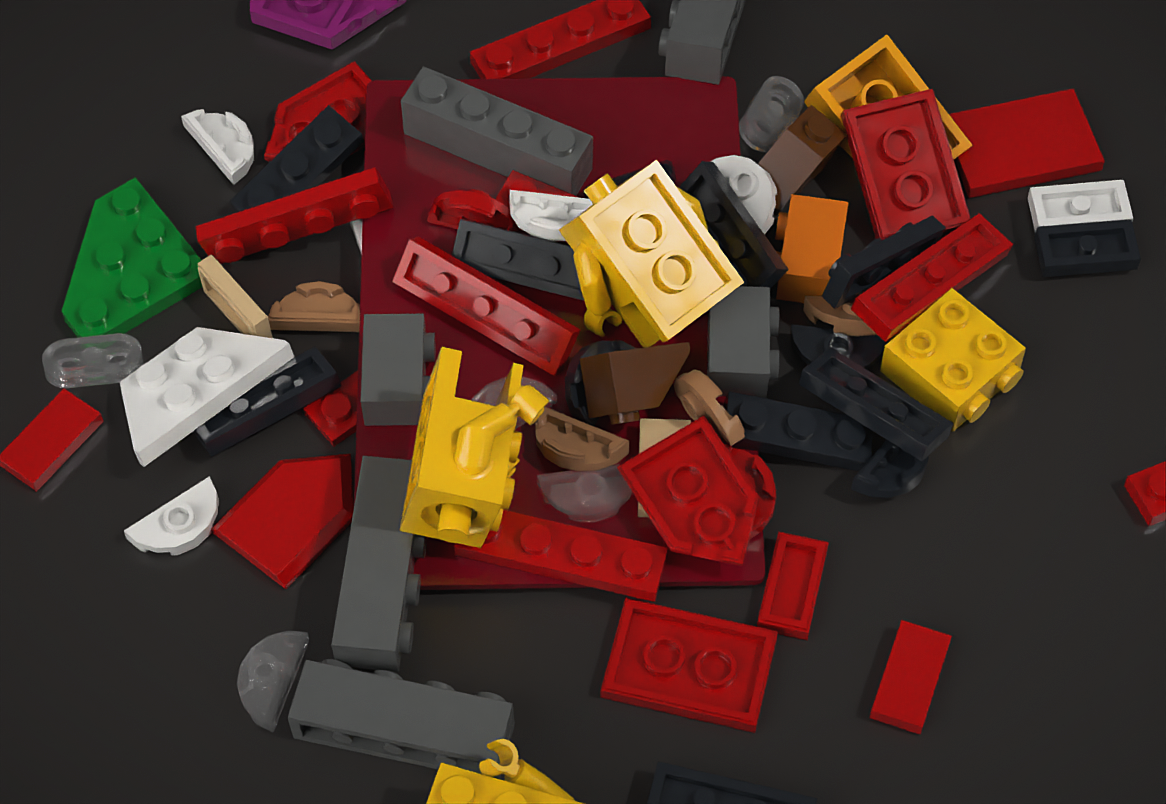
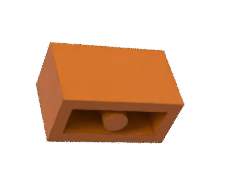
(811, 245)

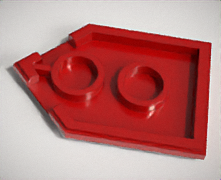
(341, 90)
(695, 494)
(291, 515)

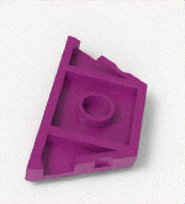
(320, 21)

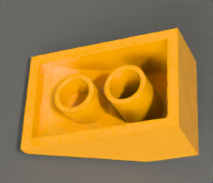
(873, 77)

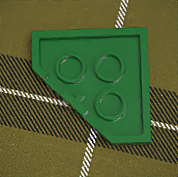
(128, 265)

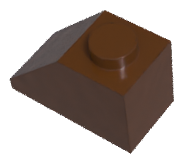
(801, 154)
(630, 380)

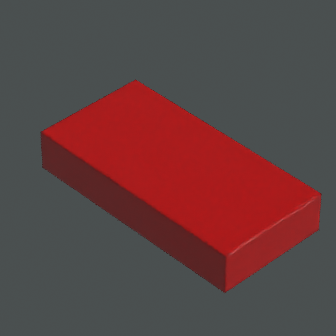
(50, 439)
(792, 585)
(910, 677)

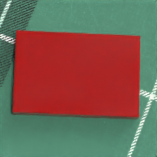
(1026, 143)
(905, 163)
(689, 665)

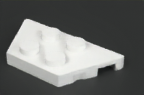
(193, 384)

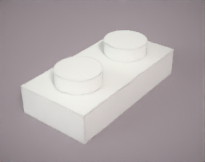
(1079, 203)

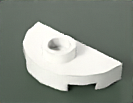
(224, 140)
(752, 186)
(543, 213)
(179, 523)

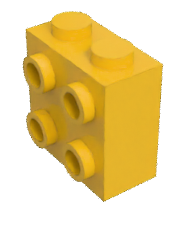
(953, 359)

